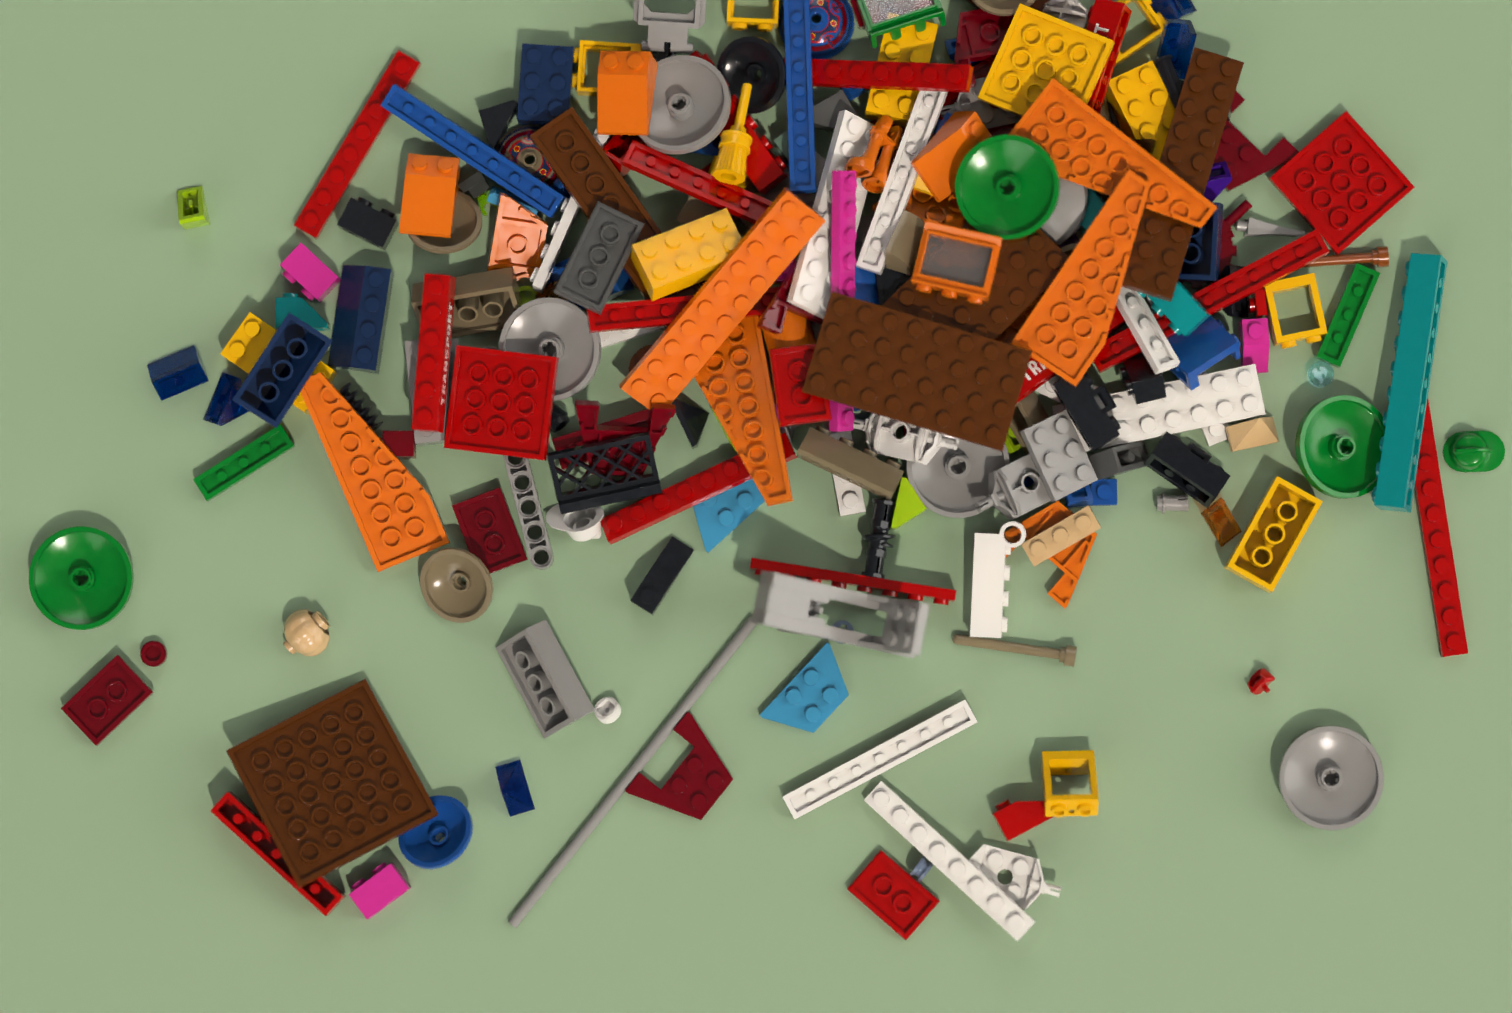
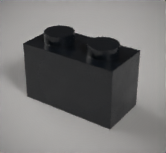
(368, 223)
(1141, 380)

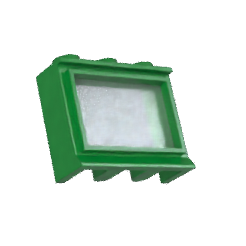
(892, 15)

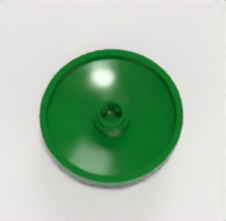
(1007, 186)
(1340, 446)
(81, 578)

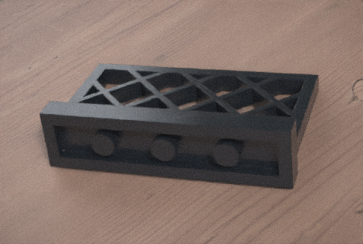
(604, 492)

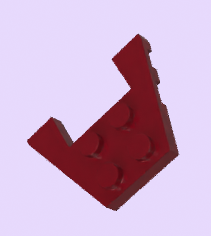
(979, 36)
(1243, 158)
(775, 313)
(591, 433)
(695, 782)

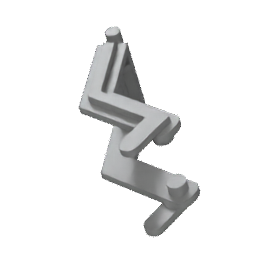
(669, 26)

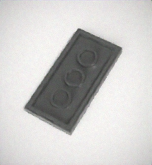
(598, 258)

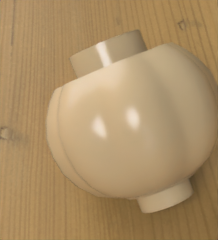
(306, 633)

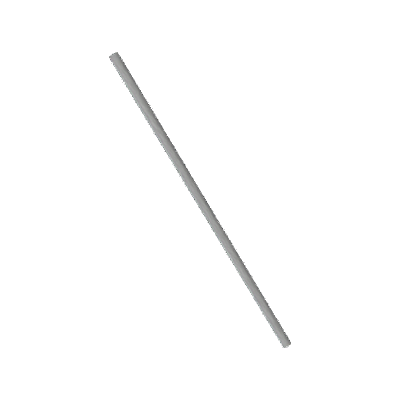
(631, 774)

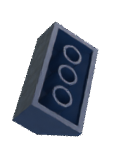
(361, 318)
(282, 370)

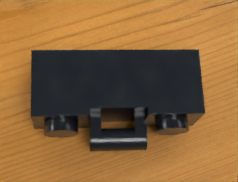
(1085, 413)
(1187, 469)

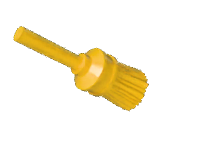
(734, 145)

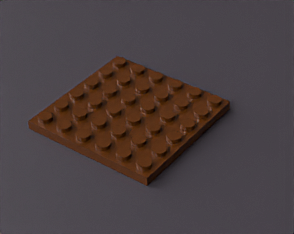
(332, 783)

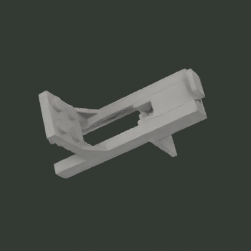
(795, 603)

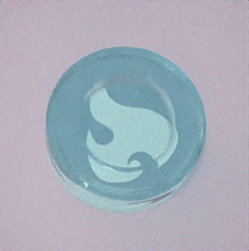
(1320, 374)

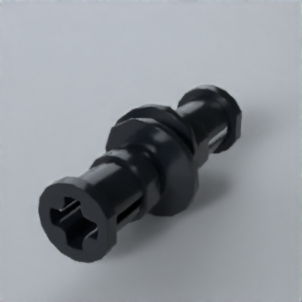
(878, 537)

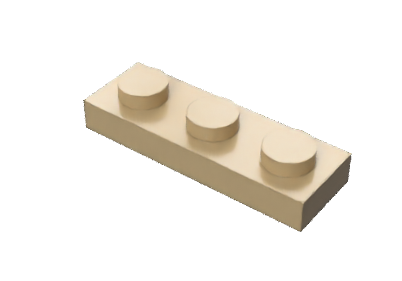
(1061, 535)

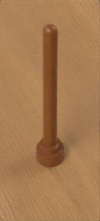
(1377, 257)

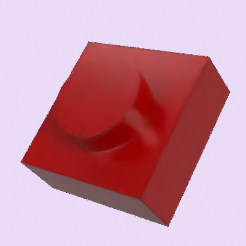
(1257, 304)

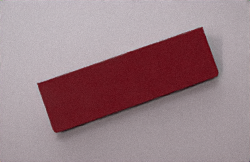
(575, 439)

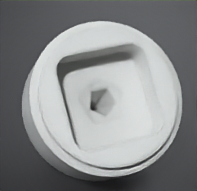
(607, 710)

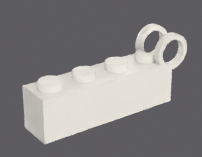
(989, 582)

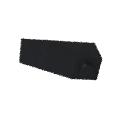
(662, 576)

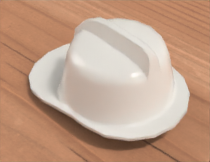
(579, 525)

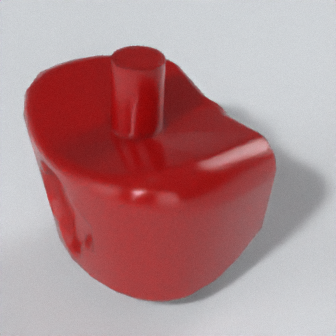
(1260, 681)

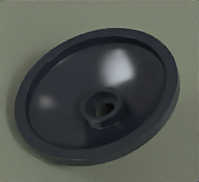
(740, 65)

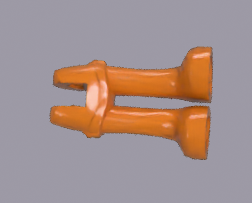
(880, 137)

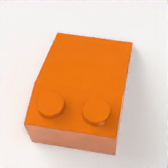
(625, 92)
(943, 154)
(429, 195)

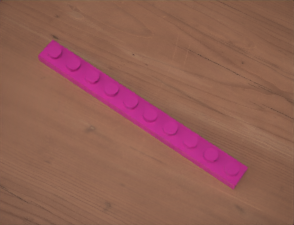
(843, 265)

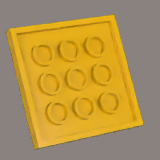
(1038, 51)

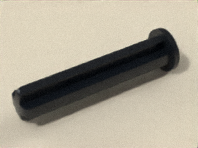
(1169, 77)

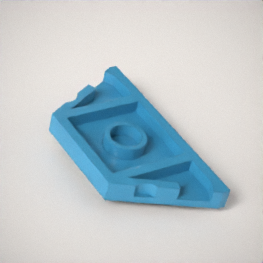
(726, 511)
(810, 695)

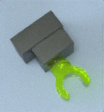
(478, 188)

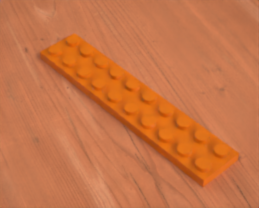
(723, 301)

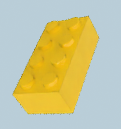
(911, 47)
(1142, 105)
(684, 254)
(250, 342)
(1273, 534)

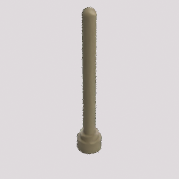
(1065, 654)

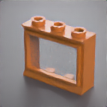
(956, 262)

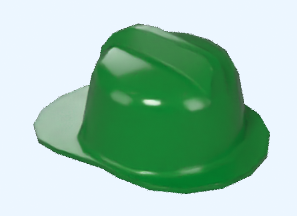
(1473, 451)

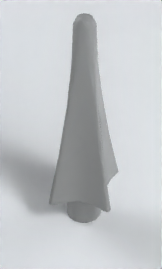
(1256, 227)

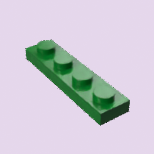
(1347, 315)
(244, 462)

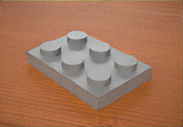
(1058, 455)

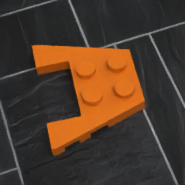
(1069, 560)

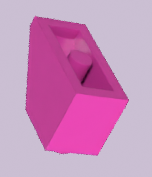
(1254, 343)

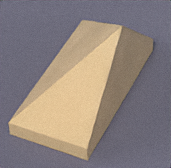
(1252, 434)

